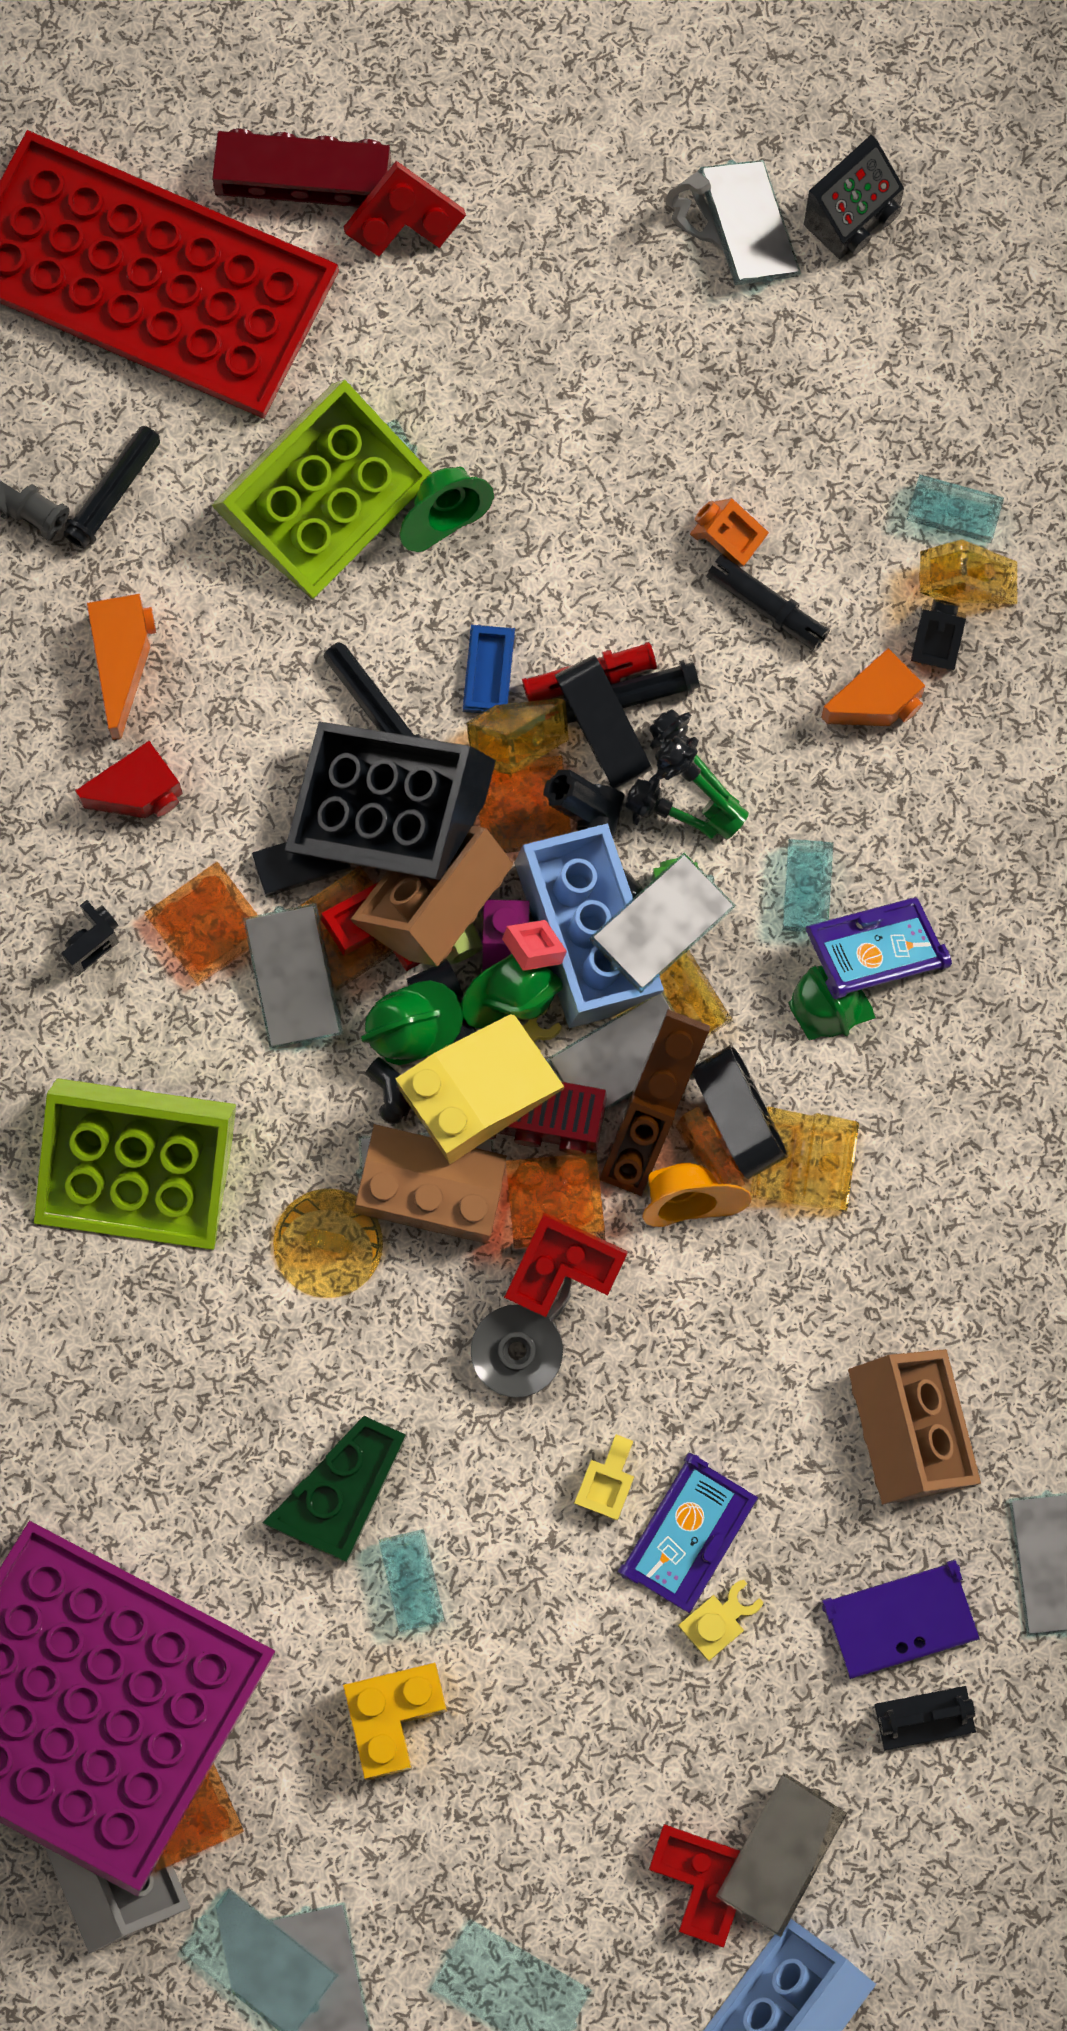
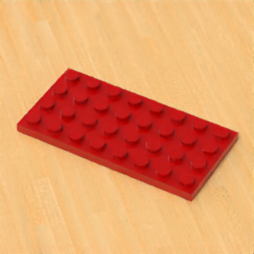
(154, 275)

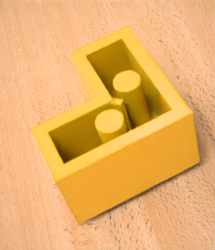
(380, 1708)

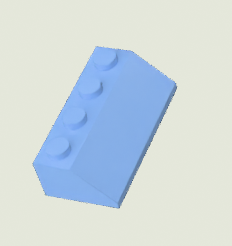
(577, 888)
(794, 1987)

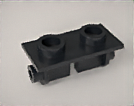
(925, 1718)

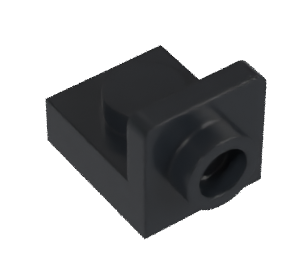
(939, 634)
(88, 946)

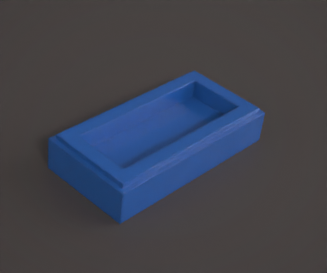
(488, 668)

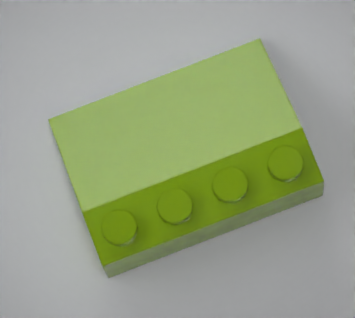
(323, 489)
(134, 1163)

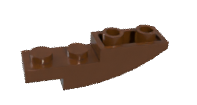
(654, 1102)

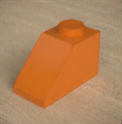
(877, 695)

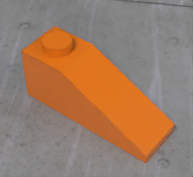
(121, 649)

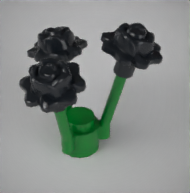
(676, 758)

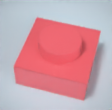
(534, 945)

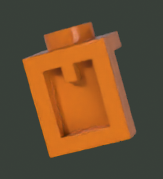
(729, 530)

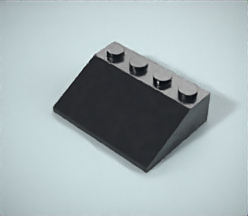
(388, 800)

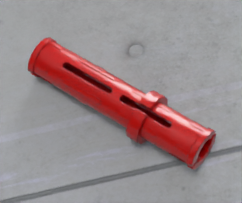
(614, 665)

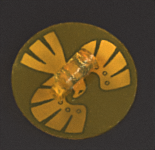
(326, 1245)

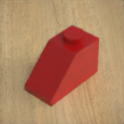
(133, 786)

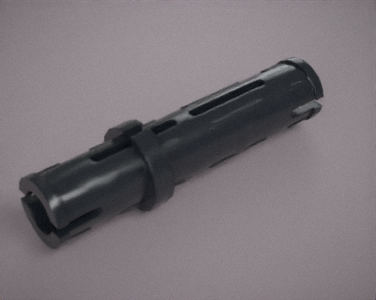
(768, 603)

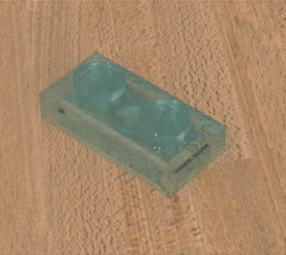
(955, 508)
(807, 884)
(411, 1580)

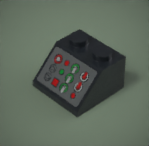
(854, 199)

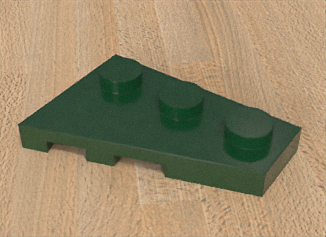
(340, 1493)

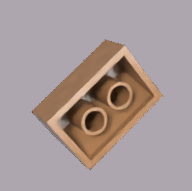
(426, 915)
(416, 1186)
(913, 1425)

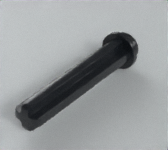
(111, 488)
(652, 686)
(365, 691)

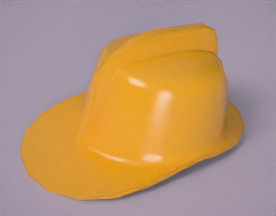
(690, 1193)

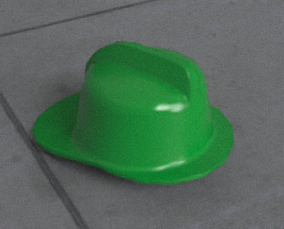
(443, 505)
(507, 991)
(821, 1013)
(413, 1022)

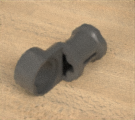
(33, 509)

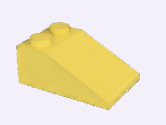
(478, 1086)

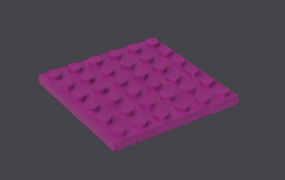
(109, 1705)

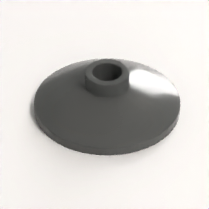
(492, 1358)

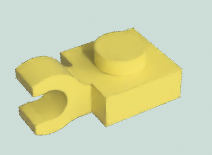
(605, 1484)

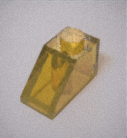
(967, 574)
(519, 732)

